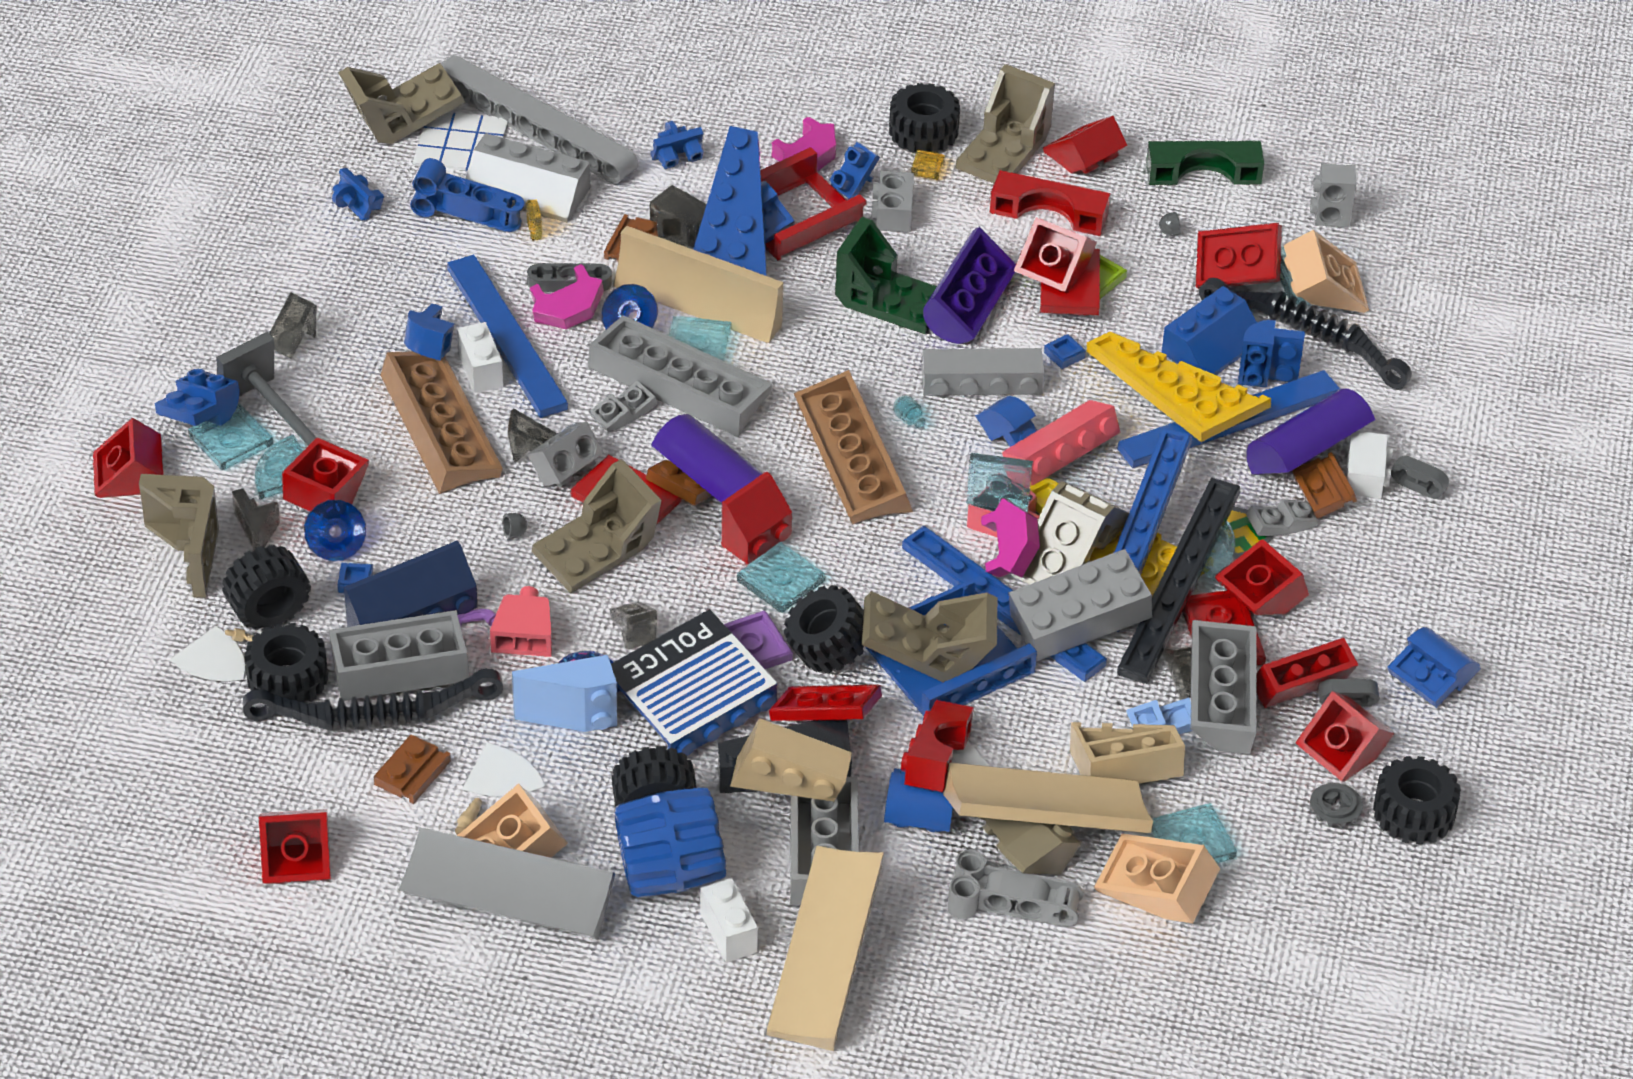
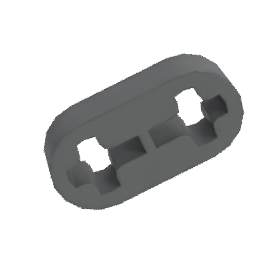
(1419, 477)
(1362, 691)

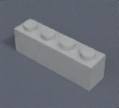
(982, 371)

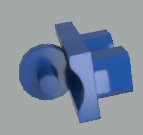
(676, 141)
(855, 170)
(355, 194)

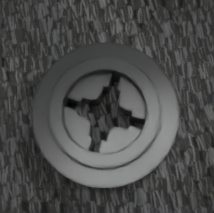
(1325, 797)

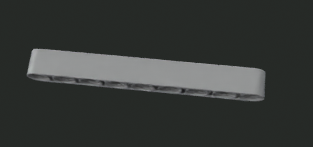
(540, 121)

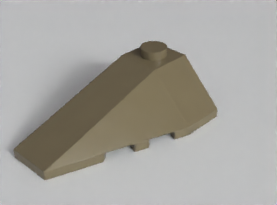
(1034, 846)

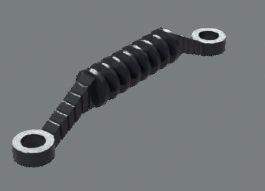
(1353, 339)
(323, 714)

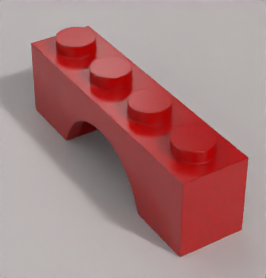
(1018, 194)
(930, 752)

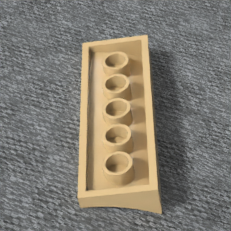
(701, 284)
(1046, 797)
(825, 947)

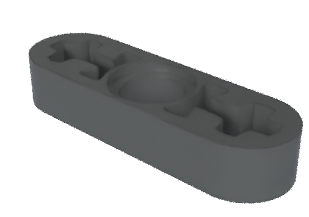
(559, 270)

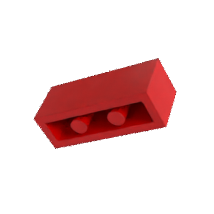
(1303, 672)

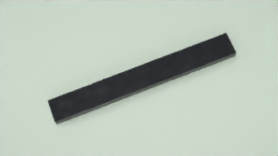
(1179, 580)

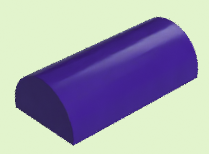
(969, 289)
(1309, 433)
(704, 456)

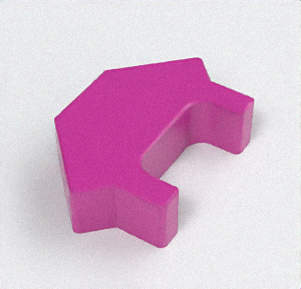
(817, 136)
(570, 304)
(1016, 539)

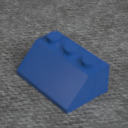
(1209, 332)

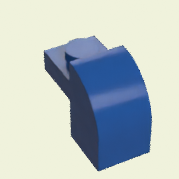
(428, 333)
(1007, 418)

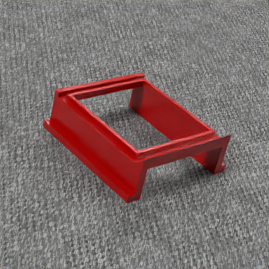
(796, 171)

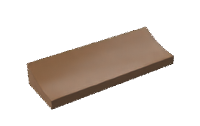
(439, 420)
(852, 449)

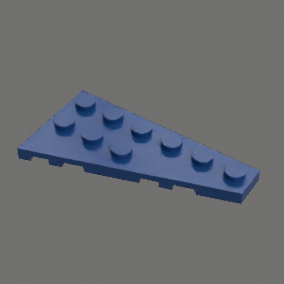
(734, 211)

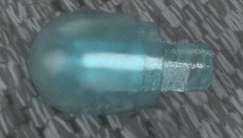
(909, 411)

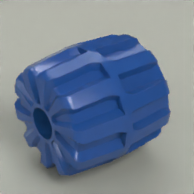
(670, 842)

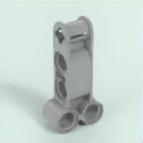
(1010, 892)

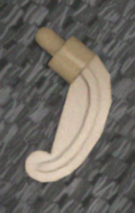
(238, 635)

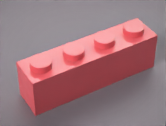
(1066, 439)

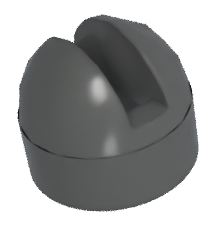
(1170, 224)
(514, 525)

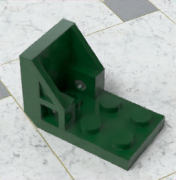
(870, 281)

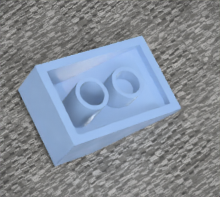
(567, 694)

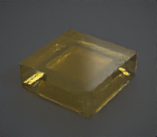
(928, 164)
(534, 219)

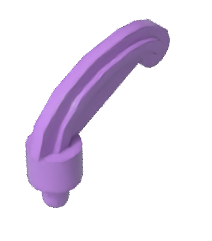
(477, 615)

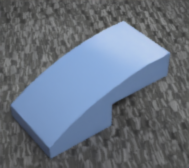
(1175, 714)

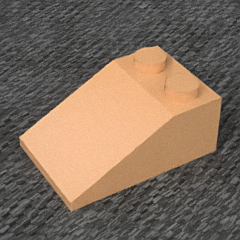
(1324, 274)
(518, 824)
(1159, 876)

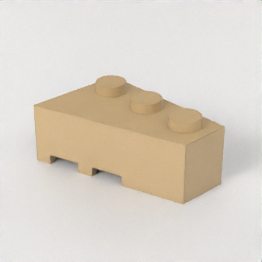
(1136, 754)
(790, 764)

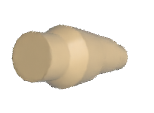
(468, 815)

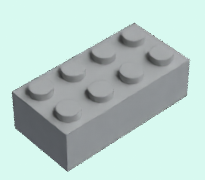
(1081, 604)
(820, 824)

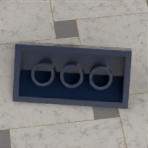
(414, 588)

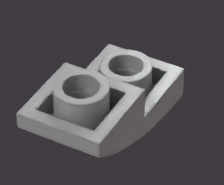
(627, 407)
(1287, 518)

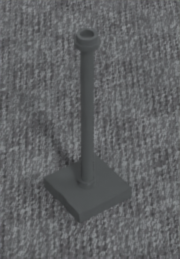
(253, 367)

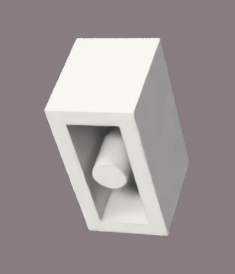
(480, 357)
(1367, 463)
(728, 920)

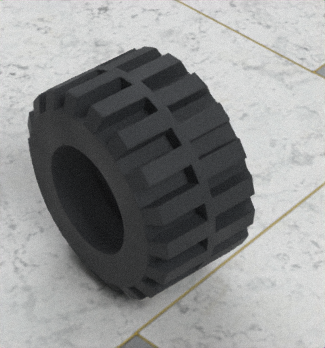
(924, 118)
(266, 587)
(826, 629)
(282, 646)
(651, 773)
(1411, 818)

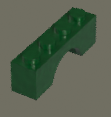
(1237, 160)

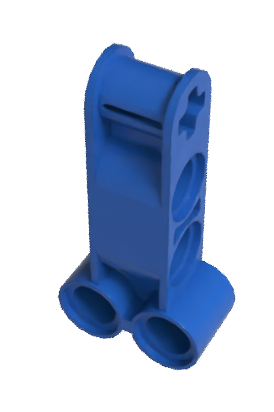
(463, 198)

